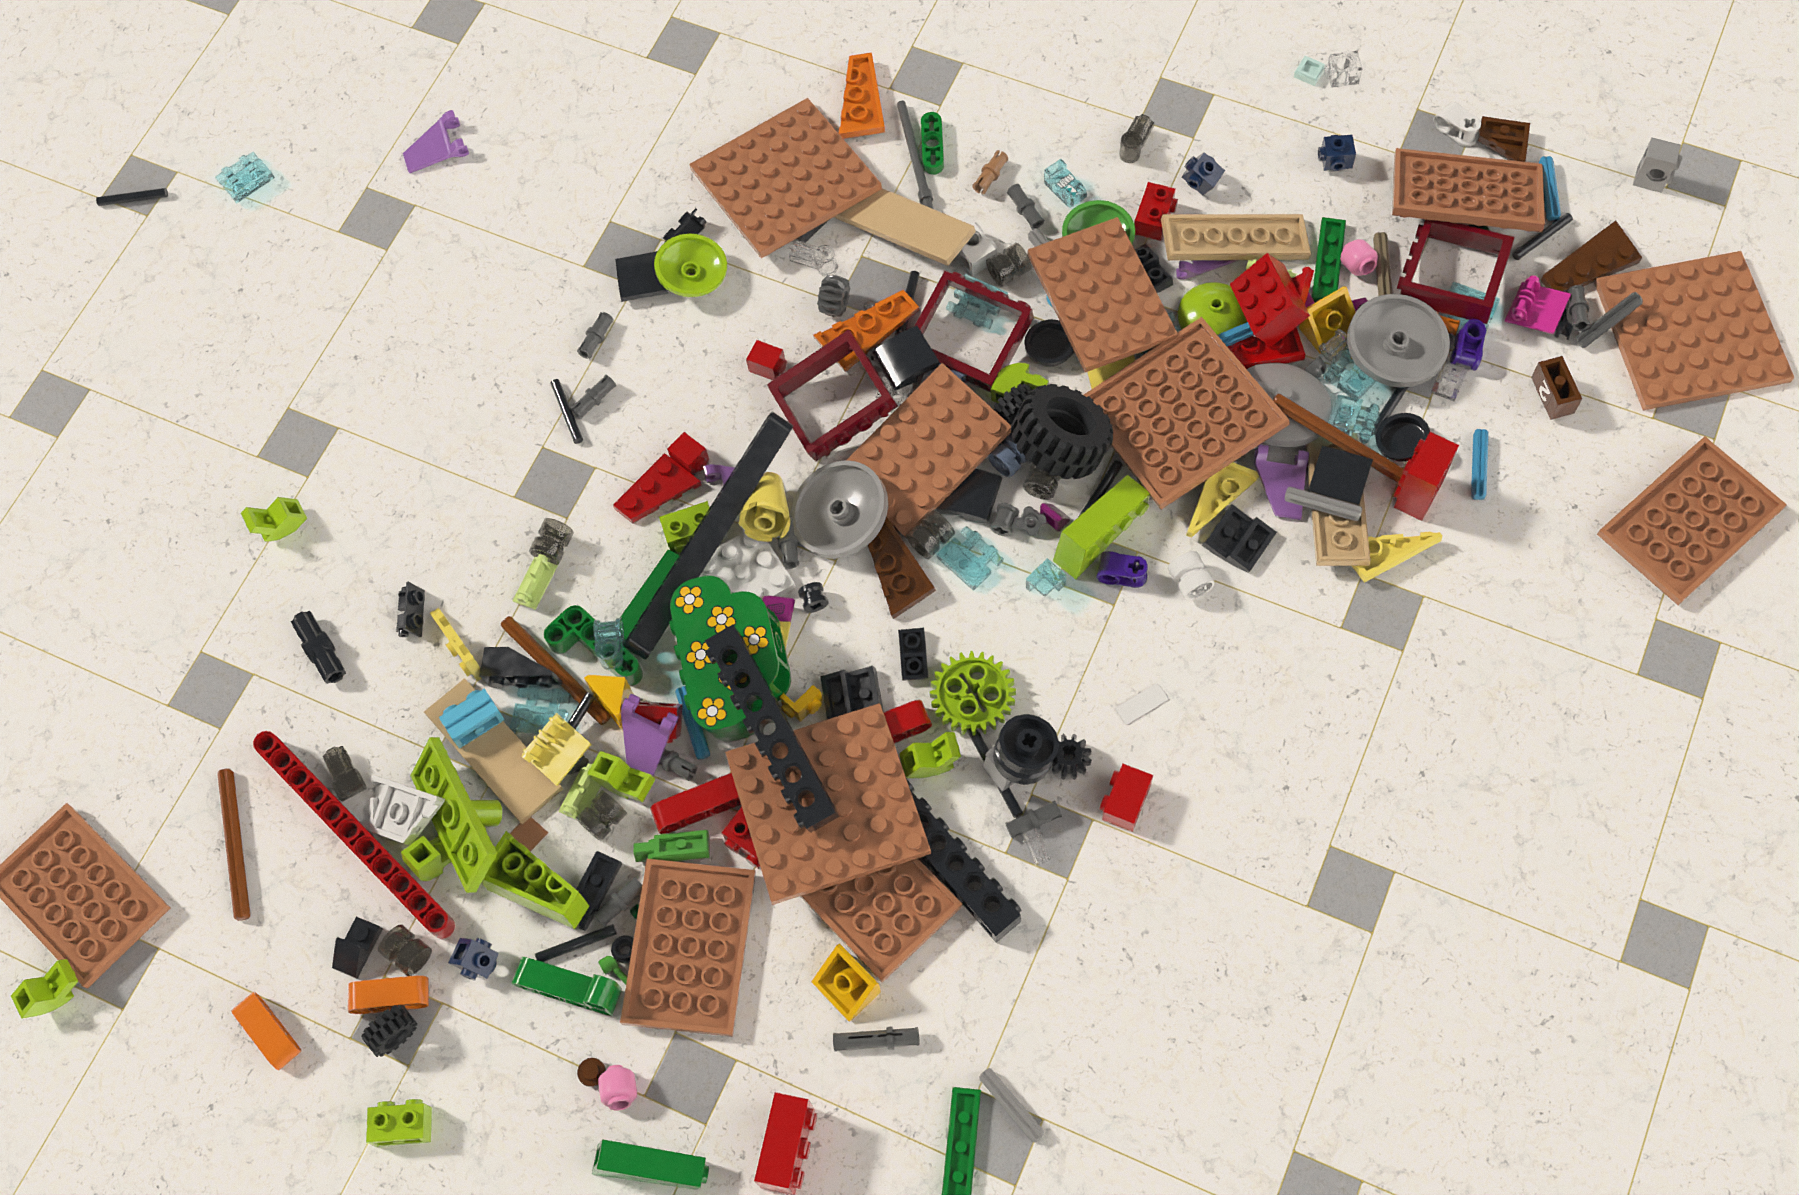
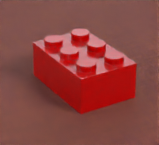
(1269, 299)
(1424, 475)
(785, 1144)

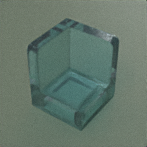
(1046, 578)

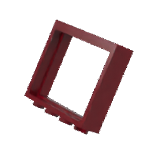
(998, 299)
(1447, 301)
(813, 366)

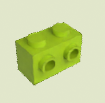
(681, 525)
(399, 1124)

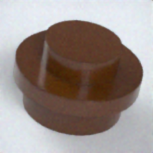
(590, 1071)

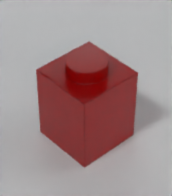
(766, 360)
(688, 453)

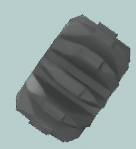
(833, 295)

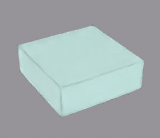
(1309, 70)

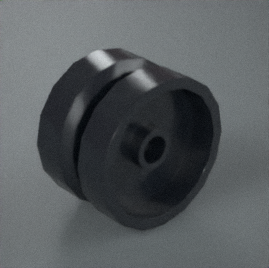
(1025, 749)

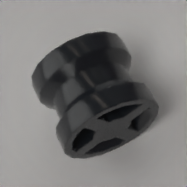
(813, 597)

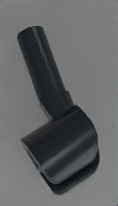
(1564, 327)

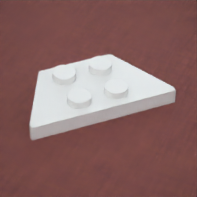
(400, 810)

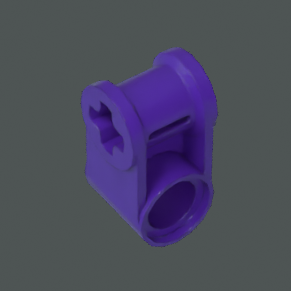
(1468, 348)
(1120, 568)

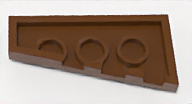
(1599, 257)
(898, 571)

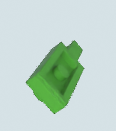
(674, 847)

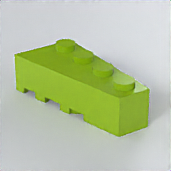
(1100, 525)
(532, 884)

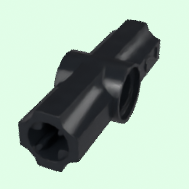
(318, 647)

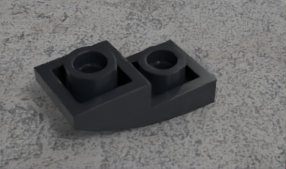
(1157, 274)
(913, 654)

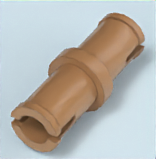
(990, 172)

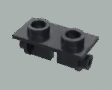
(688, 225)
(412, 603)

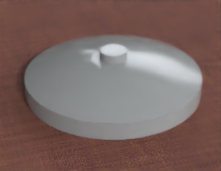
(1398, 340)
(1300, 388)
(839, 509)

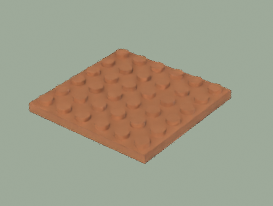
(785, 177)
(1695, 332)
(1185, 412)
(868, 789)

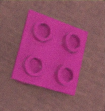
(1537, 306)

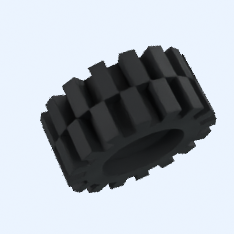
(1011, 402)
(389, 1030)

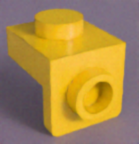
(805, 705)

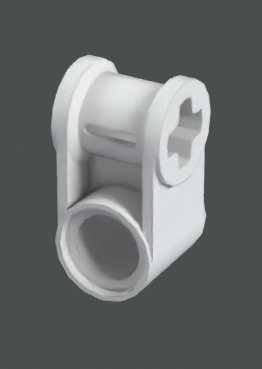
(1457, 121)

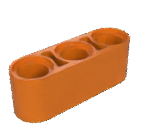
(383, 994)
(266, 1031)

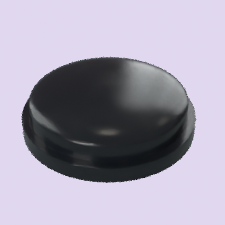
(1048, 343)
(1399, 436)

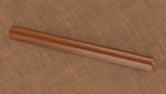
(1337, 437)
(543, 658)
(233, 845)

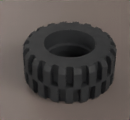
(1062, 431)

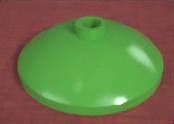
(1094, 213)

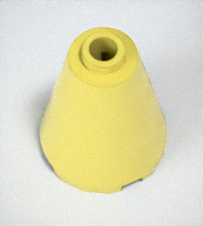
(766, 510)

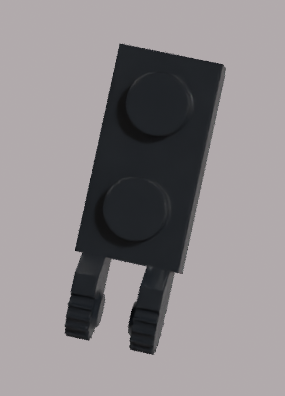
(596, 884)

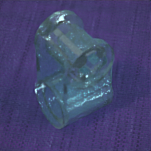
(609, 638)

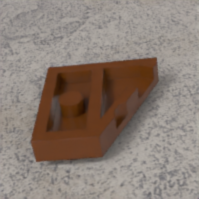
(1505, 137)

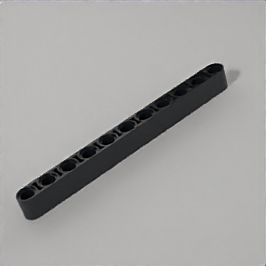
(709, 532)

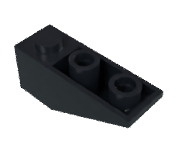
(508, 667)

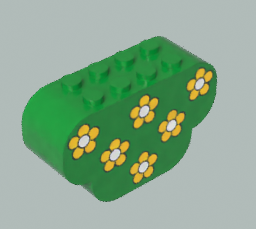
(702, 610)

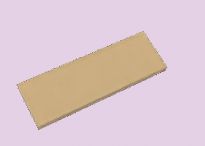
(910, 225)
(1235, 236)
(1336, 538)
(499, 761)

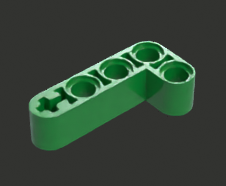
(582, 632)
(587, 992)

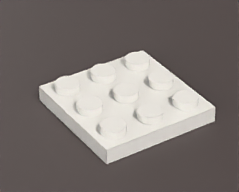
(749, 567)

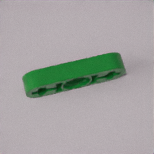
(937, 150)

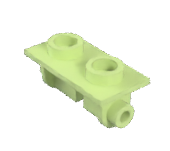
(535, 582)
(580, 794)

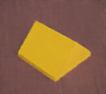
(1327, 316)
(610, 693)
(846, 983)

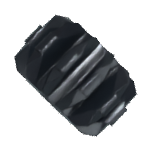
(1080, 757)

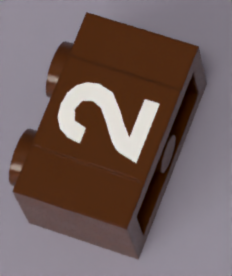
(1556, 387)

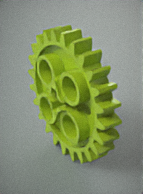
(951, 704)

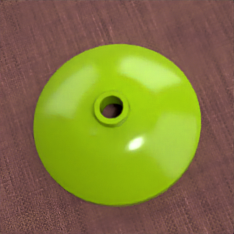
(689, 255)
(1199, 303)

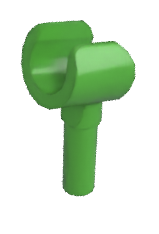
(609, 964)

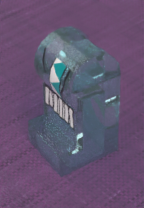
(1064, 184)

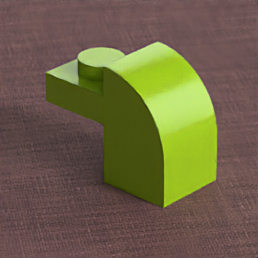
(1013, 376)
(276, 521)
(932, 758)
(620, 778)
(426, 858)
(45, 993)

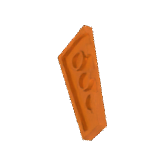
(861, 103)
(871, 325)

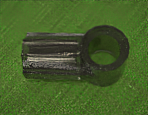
(1135, 138)
(346, 779)

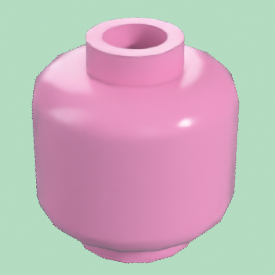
(1359, 257)
(617, 1087)

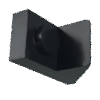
(355, 949)

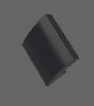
(638, 277)
(905, 358)
(1340, 475)
(973, 497)
(1239, 539)
(850, 691)

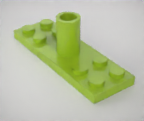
(459, 819)

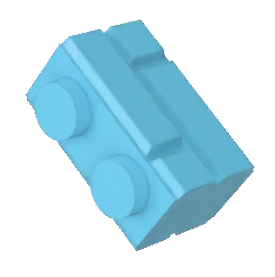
(471, 717)

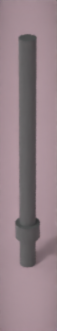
(924, 194)

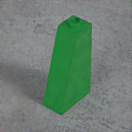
(649, 1165)

